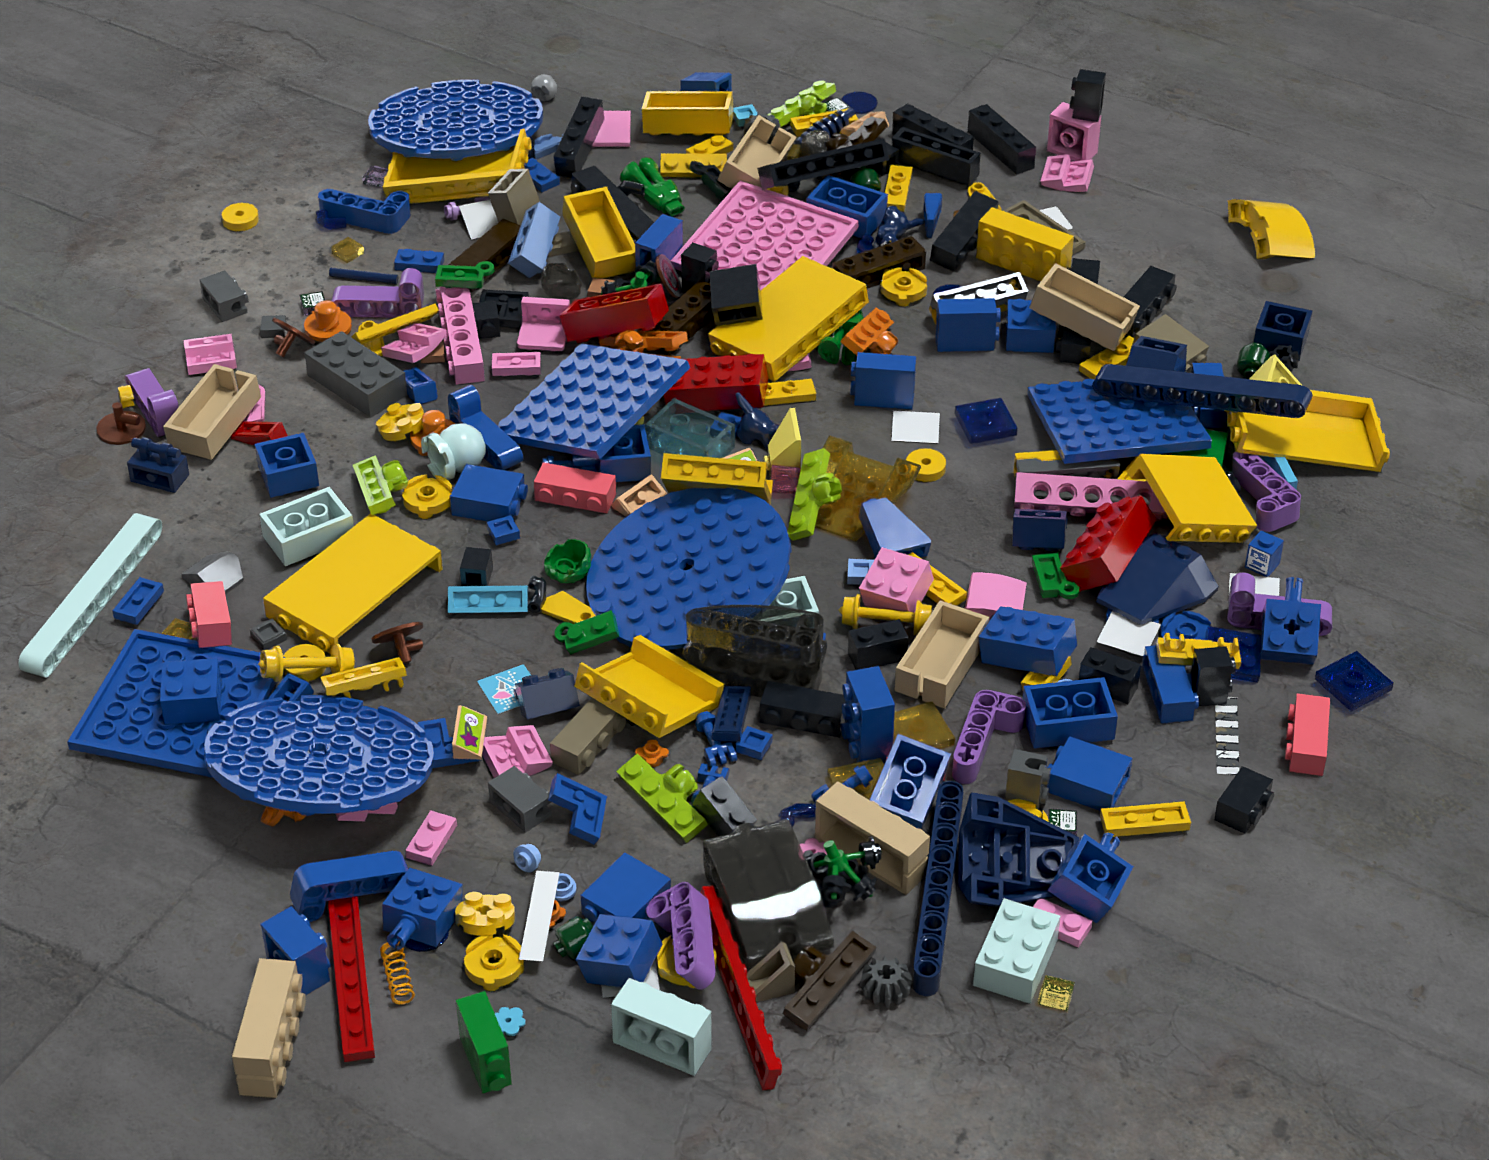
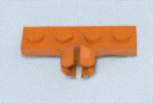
(872, 334)
(639, 339)

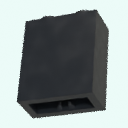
(736, 295)

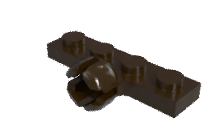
(867, 132)
(825, 977)

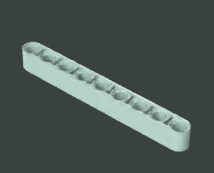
(90, 595)

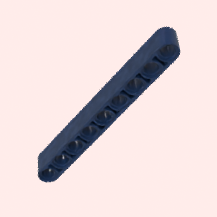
(1202, 390)
(938, 889)

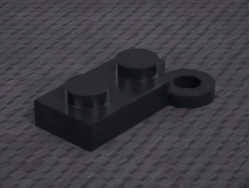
(709, 178)

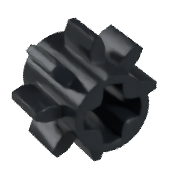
(1286, 356)

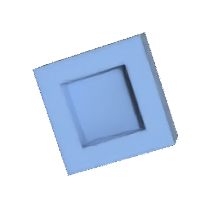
(858, 570)

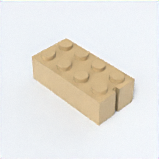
(755, 152)
(1084, 307)
(212, 411)
(940, 654)
(851, 819)
(268, 1028)

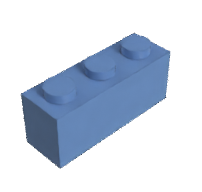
(534, 240)

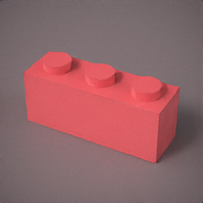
(575, 488)
(209, 614)
(1308, 734)

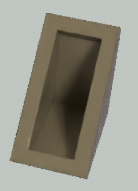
(773, 974)

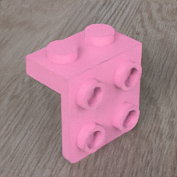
(542, 324)

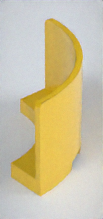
(1275, 228)

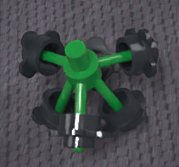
(644, 277)
(843, 872)

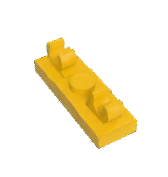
(1181, 650)
(364, 677)

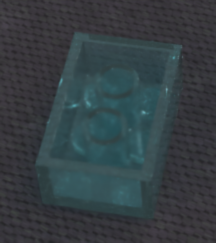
(689, 431)

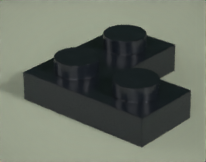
(507, 304)

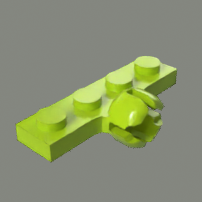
(806, 103)
(379, 482)
(813, 490)
(665, 794)

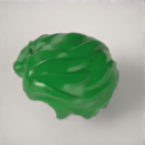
(568, 561)

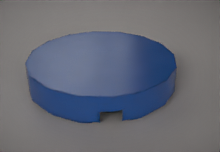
(1188, 623)

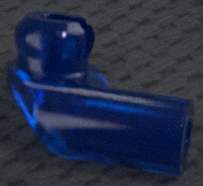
(330, 223)
(865, 244)
(798, 810)

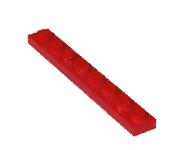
(351, 979)
(741, 995)

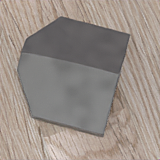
(215, 568)

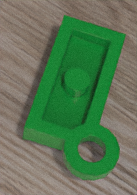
(463, 276)
(1051, 578)
(588, 632)

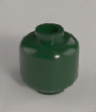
(866, 177)
(1251, 359)
(572, 936)

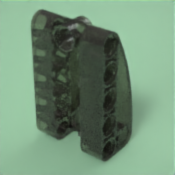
(756, 645)
(766, 890)

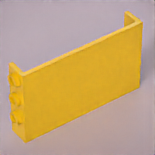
(448, 179)
(797, 314)
(1331, 432)
(349, 580)

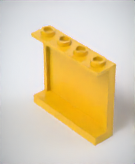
(689, 472)
(1195, 497)
(651, 687)

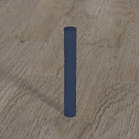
(363, 275)

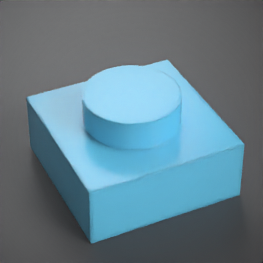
(742, 113)

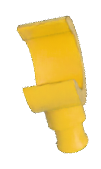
(126, 396)

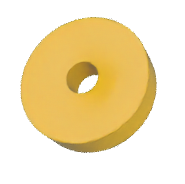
(240, 217)
(932, 464)
(302, 651)

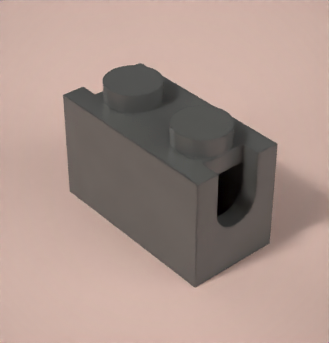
(224, 295)
(1028, 777)
(519, 798)

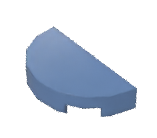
(546, 145)

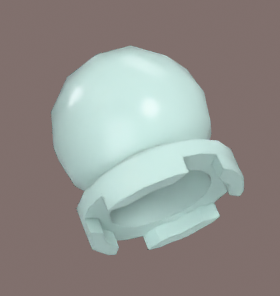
(453, 449)

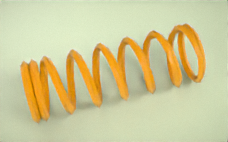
(391, 956)

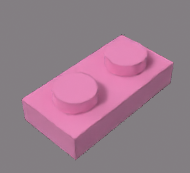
(516, 364)
(431, 838)
(1072, 926)

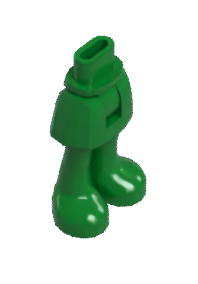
(662, 194)
(830, 346)

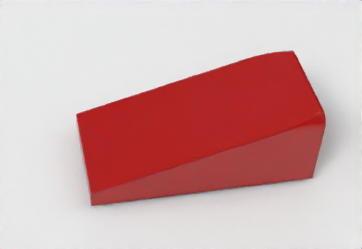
(257, 432)

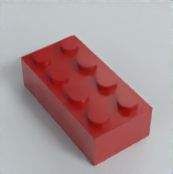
(614, 313)
(716, 380)
(1108, 543)

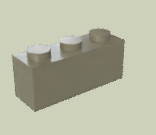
(585, 736)

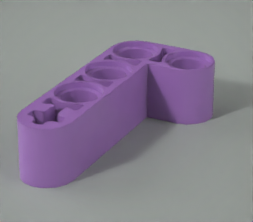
(382, 300)
(152, 399)
(1276, 498)
(1246, 606)
(988, 712)
(687, 916)

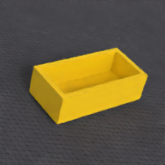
(687, 112)
(599, 233)
(1022, 244)

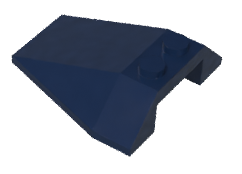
(1159, 581)
(1008, 852)

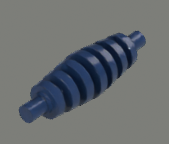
(831, 124)

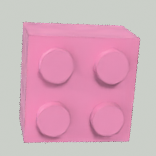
(1071, 135)
(896, 581)

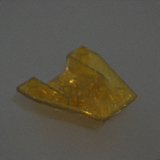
(860, 481)

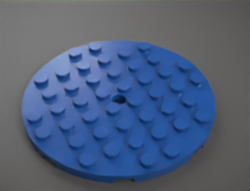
(455, 119)
(726, 534)
(318, 754)

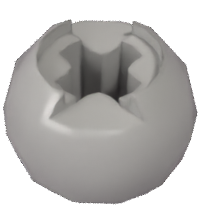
(544, 87)

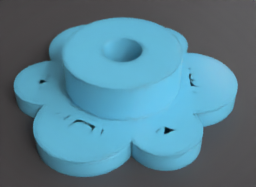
(510, 1020)

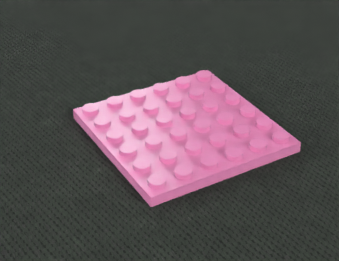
(769, 232)

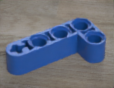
(366, 212)
(465, 408)
(344, 878)

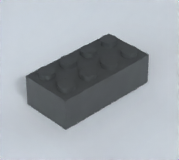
(356, 374)

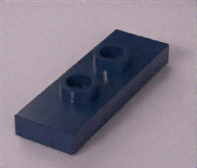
(731, 713)

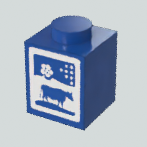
(1264, 553)

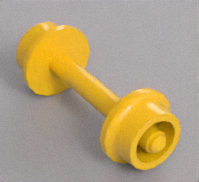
(852, 611)
(273, 663)

